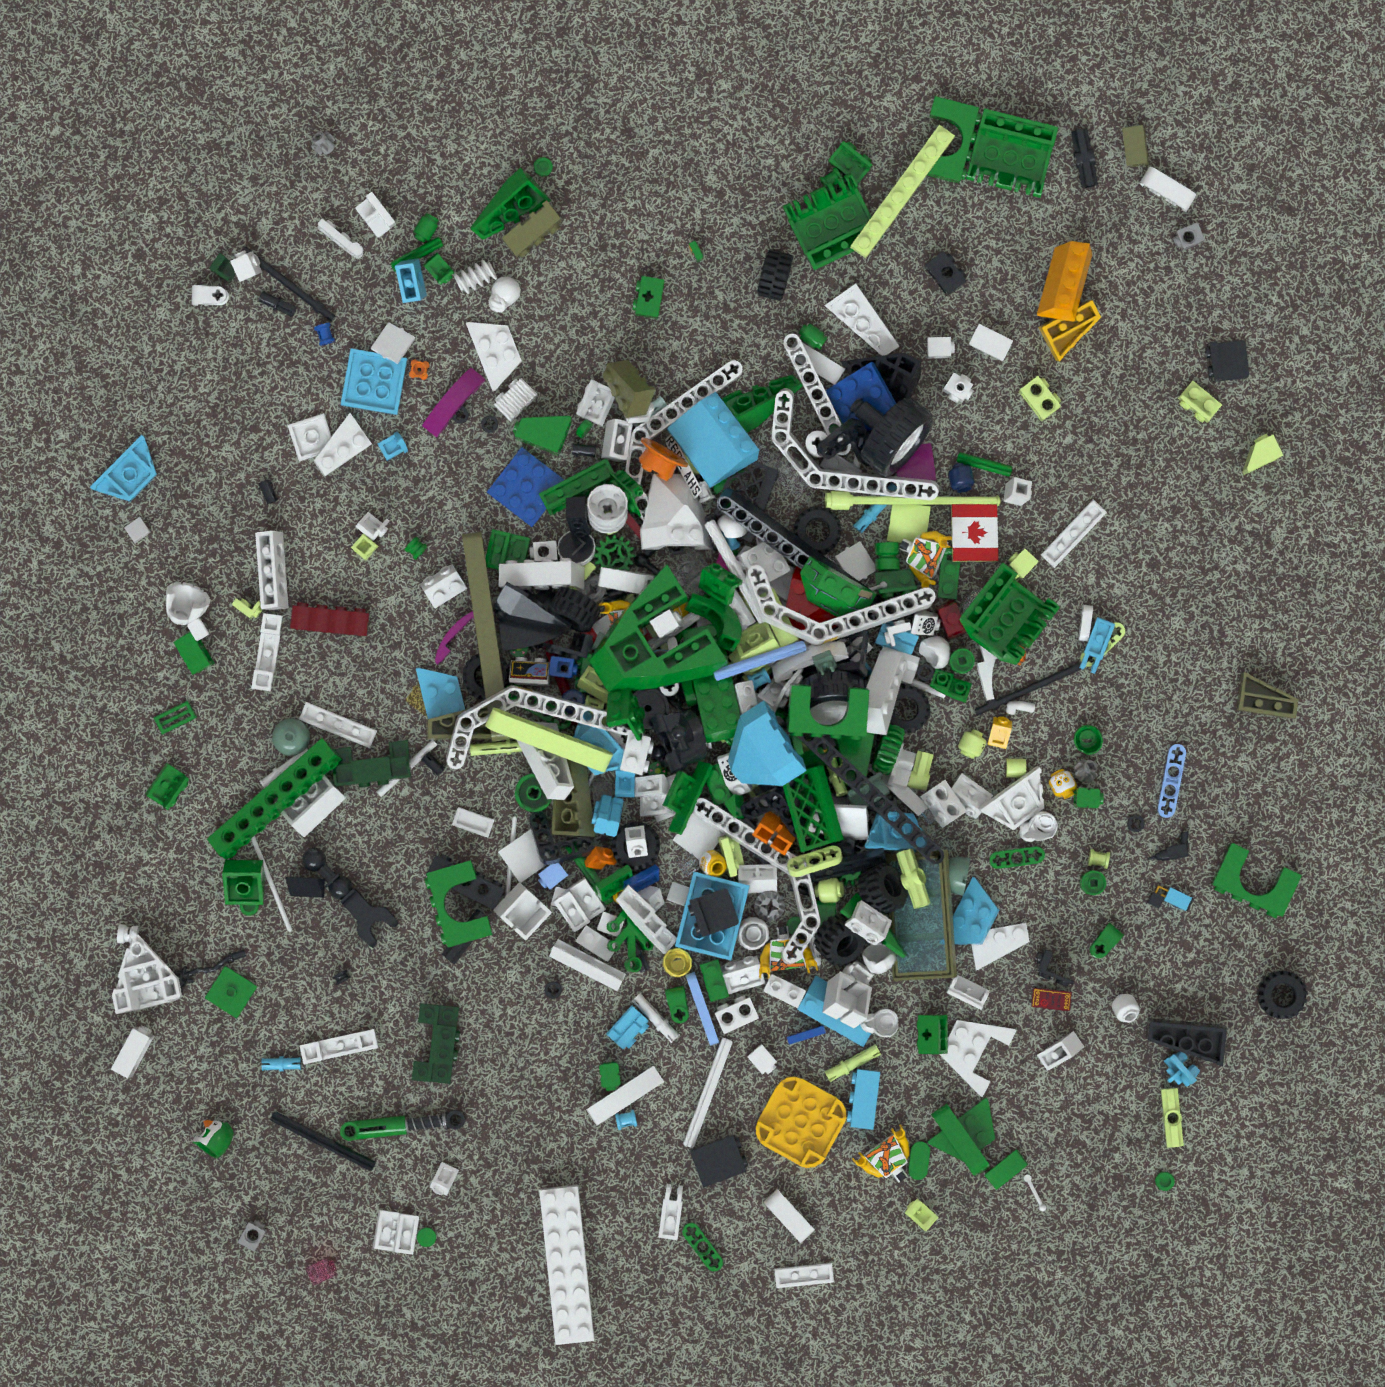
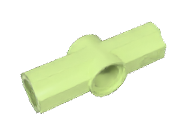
(913, 878)
(1173, 1130)

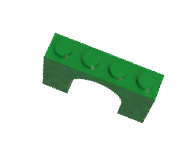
(964, 118)
(852, 723)
(1228, 879)
(440, 883)

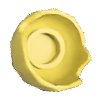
(679, 967)

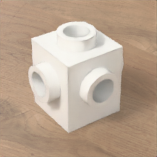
(951, 388)

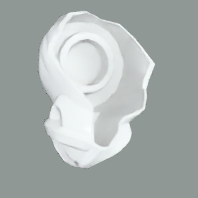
(504, 293)
(1042, 820)
(882, 1023)

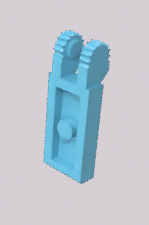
(1097, 642)

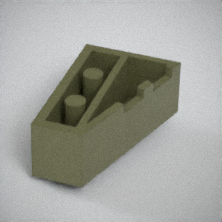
(532, 230)
(628, 388)
(1264, 699)

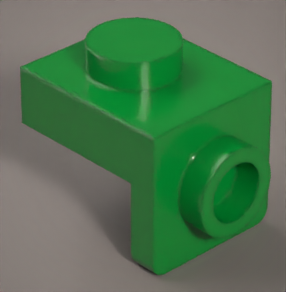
(439, 269)

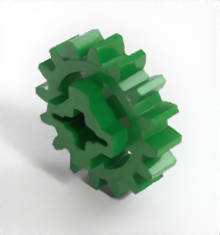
(623, 559)

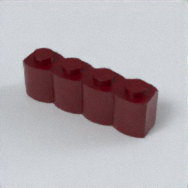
(329, 620)

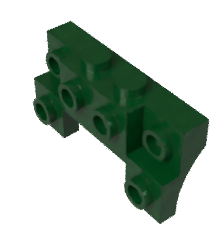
(375, 769)
(442, 1044)

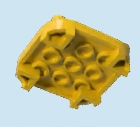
(800, 1122)

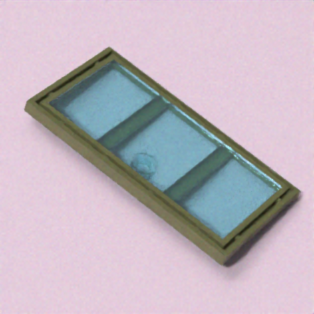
(928, 930)

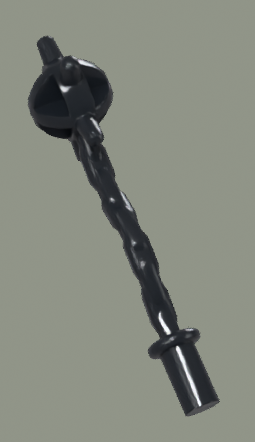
(184, 977)

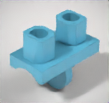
(1179, 1072)

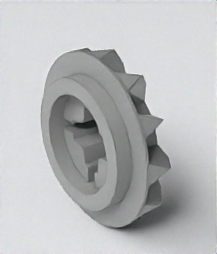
(588, 590)
(764, 899)

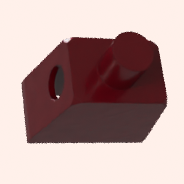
(949, 616)

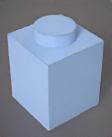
(552, 875)

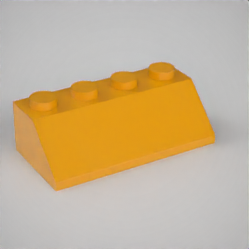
(1065, 281)

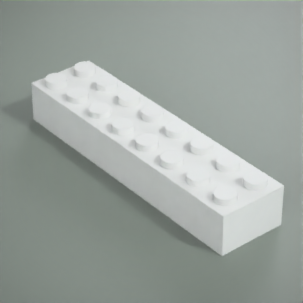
(566, 1264)

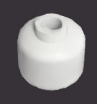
(1125, 1008)

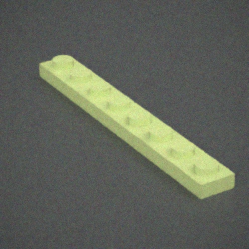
(902, 191)

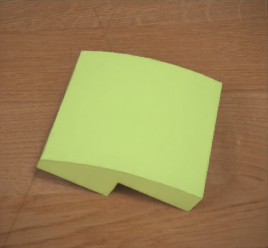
(908, 522)

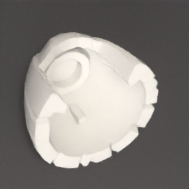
(185, 602)

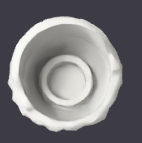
(936, 651)
(753, 933)
(878, 958)

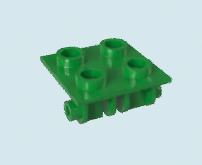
(629, 487)

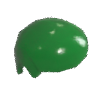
(1088, 732)

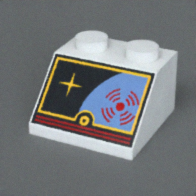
(529, 672)

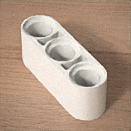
(1168, 188)
(789, 1216)

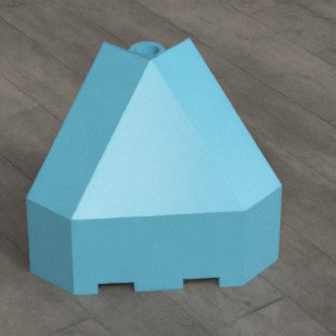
(763, 750)

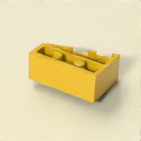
(1064, 334)

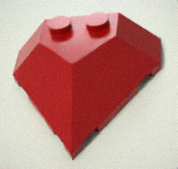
(798, 602)

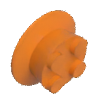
(660, 459)

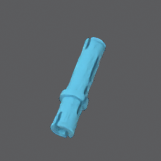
(871, 513)

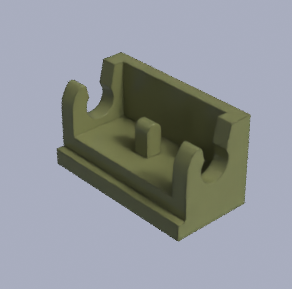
(1135, 146)

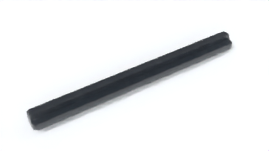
(323, 1141)

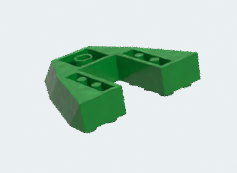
(627, 660)

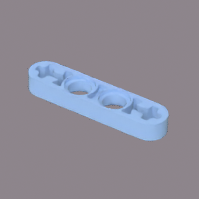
(1168, 780)
(702, 1008)

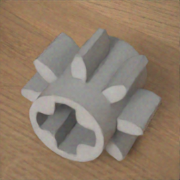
(323, 142)
(1086, 770)

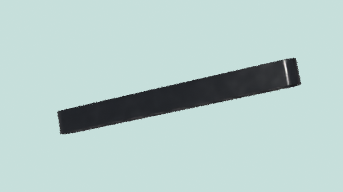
(783, 536)
(869, 797)

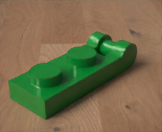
(948, 577)

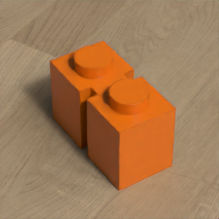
(767, 827)

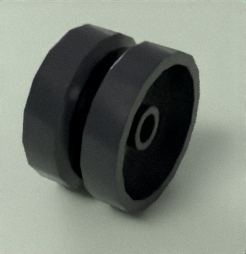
(654, 699)

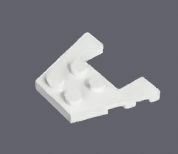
(966, 1046)

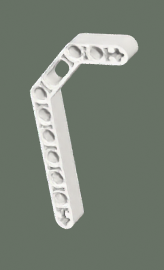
(677, 406)
(844, 476)
(842, 621)
(521, 701)
(771, 857)

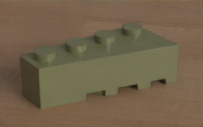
(442, 727)
(574, 813)

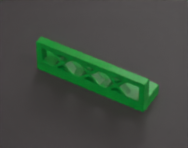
(576, 486)

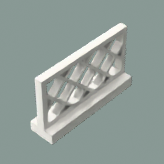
(587, 965)

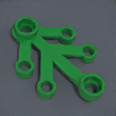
(630, 931)

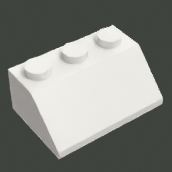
(313, 806)

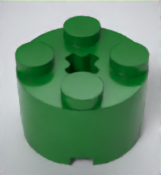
(523, 798)

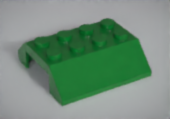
(1012, 152)
(829, 222)
(1006, 616)

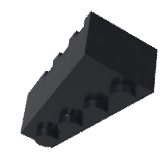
(1191, 1038)

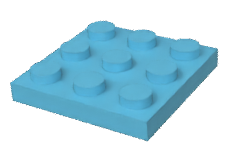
(373, 382)

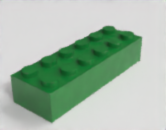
(715, 698)

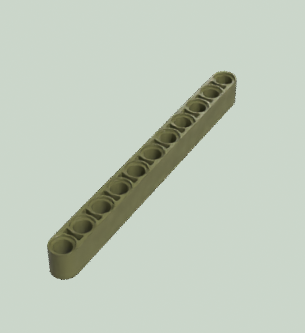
(484, 621)

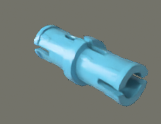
(281, 1063)

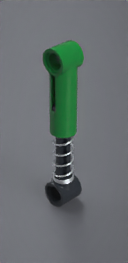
(400, 1125)

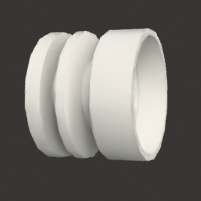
(603, 499)

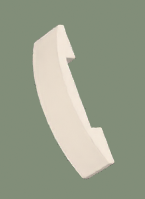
(267, 652)
(784, 668)
(339, 1046)

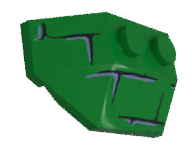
(833, 590)

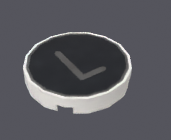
(578, 549)

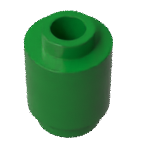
(425, 228)
(812, 336)

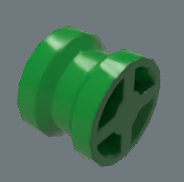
(416, 548)

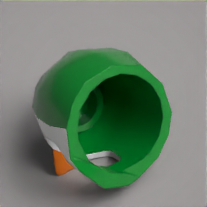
(215, 1138)

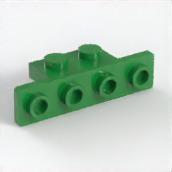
(684, 795)

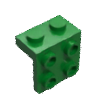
(624, 709)

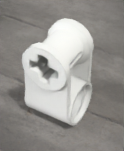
(206, 295)

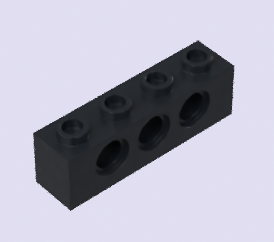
(495, 891)

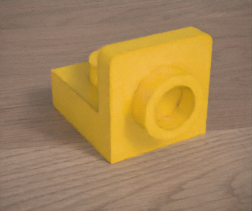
(1000, 732)

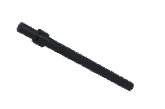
(317, 306)
(995, 703)

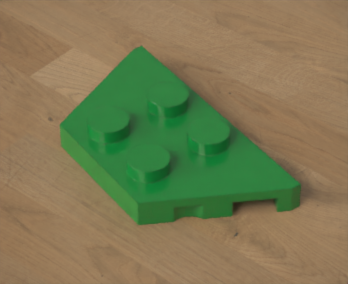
(976, 1123)

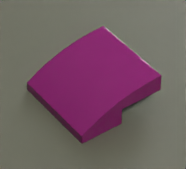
(920, 465)

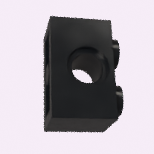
(935, 268)
(577, 516)

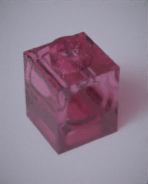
(321, 1271)

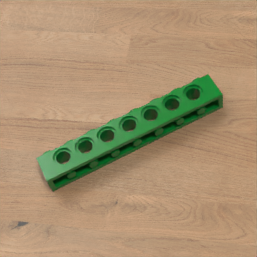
(264, 800)

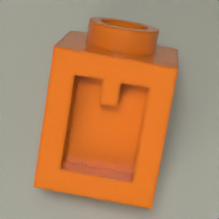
(599, 858)

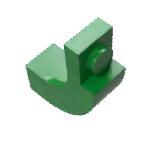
(721, 616)

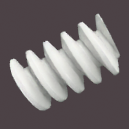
(475, 276)
(811, 439)

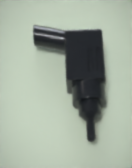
(1174, 851)

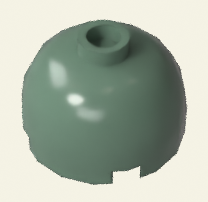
(291, 736)
(958, 874)

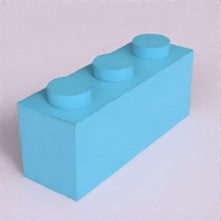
(863, 1099)

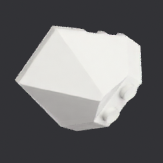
(673, 516)

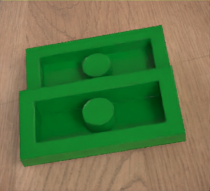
(506, 547)

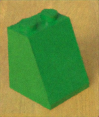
(543, 432)
(856, 752)

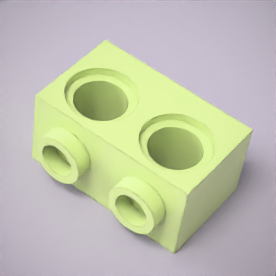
(1035, 401)

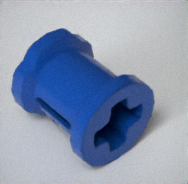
(324, 334)

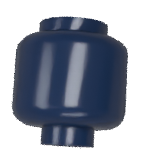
(961, 478)
(570, 694)

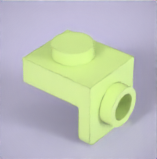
(921, 1214)

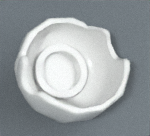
(730, 527)

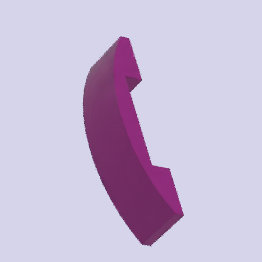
(452, 401)
(443, 651)

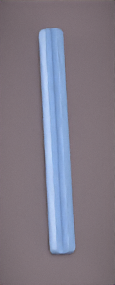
(760, 660)

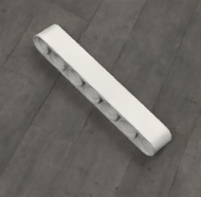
(810, 387)

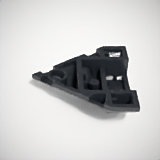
(899, 371)

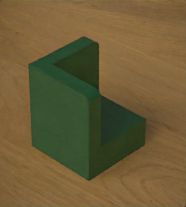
(223, 268)

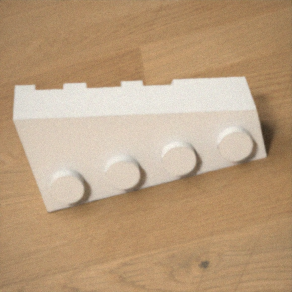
(550, 769)

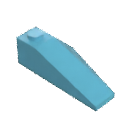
(813, 1004)

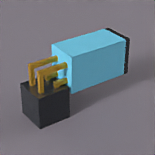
(1172, 896)

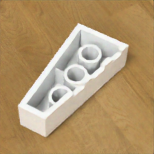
(542, 574)
(883, 690)

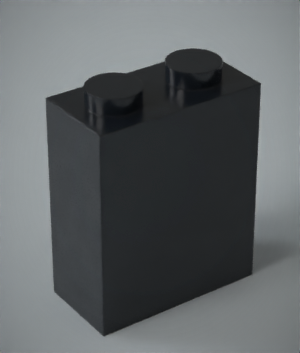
(719, 1160)

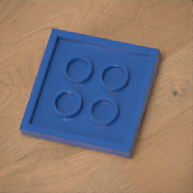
(864, 384)
(520, 486)

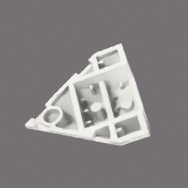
(143, 979)

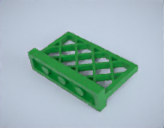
(822, 804)

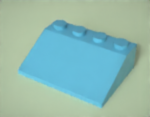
(713, 440)
(720, 943)

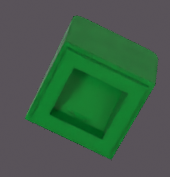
(734, 804)

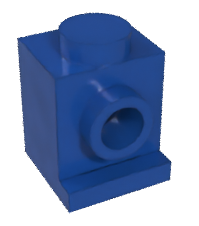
(556, 664)

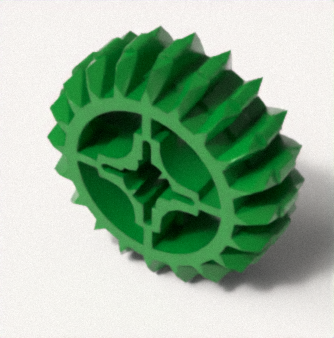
(888, 750)

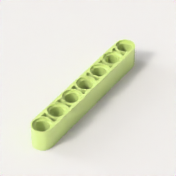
(548, 739)

